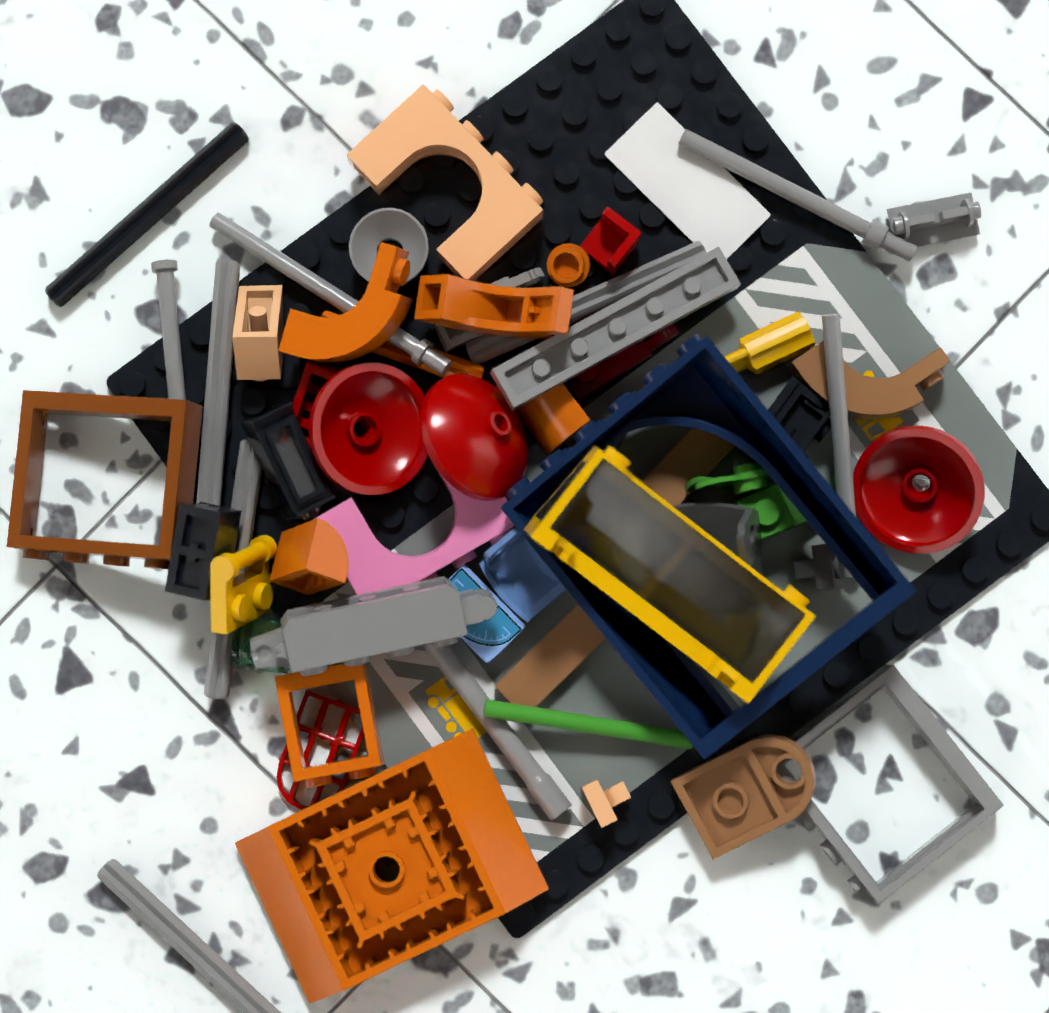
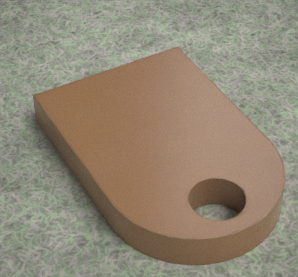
(743, 793)

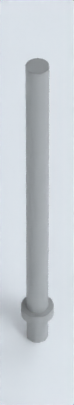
(420, 351)

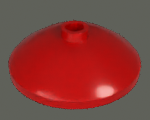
(391, 436)
(474, 437)
(915, 515)

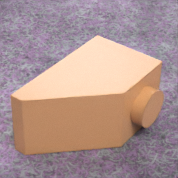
(258, 332)

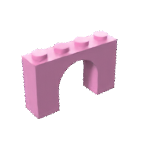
(377, 568)

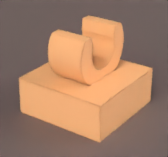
(603, 801)

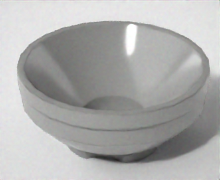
(383, 226)

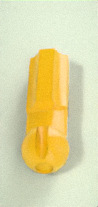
(772, 344)

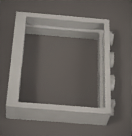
(946, 750)

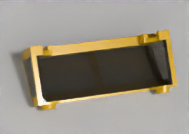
(670, 573)

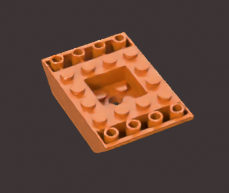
(455, 856)

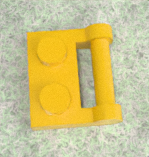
(243, 596)

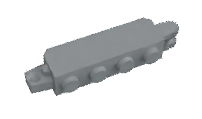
(372, 625)

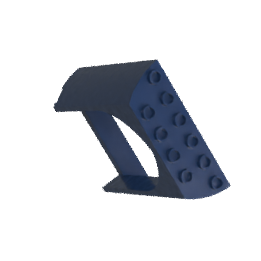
(710, 395)

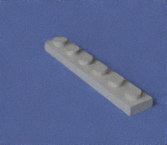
(615, 328)

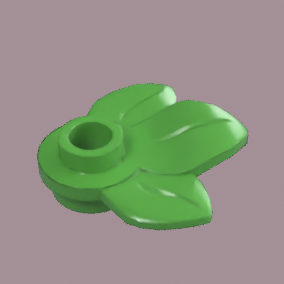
(746, 479)

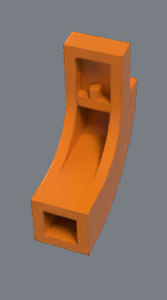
(493, 308)
(360, 328)

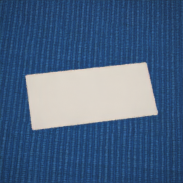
(686, 186)

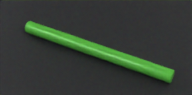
(585, 724)

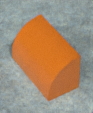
(553, 418)
(310, 558)

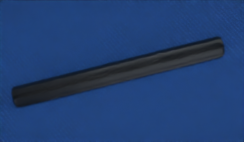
(146, 214)

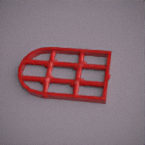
(313, 733)

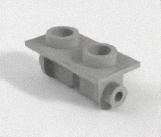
(936, 220)

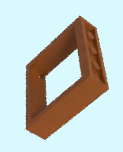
(179, 481)

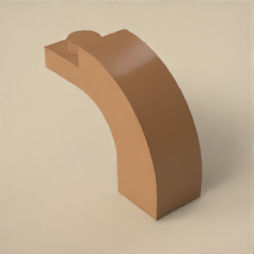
(868, 396)

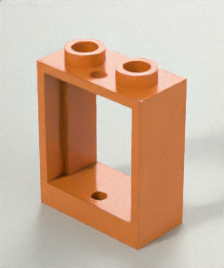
(321, 774)

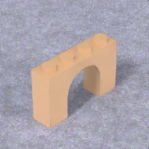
(427, 128)

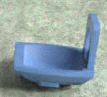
(520, 575)

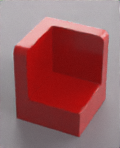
(611, 241)

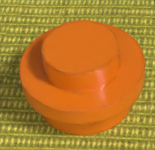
(568, 265)

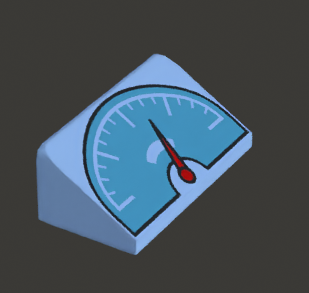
(490, 636)

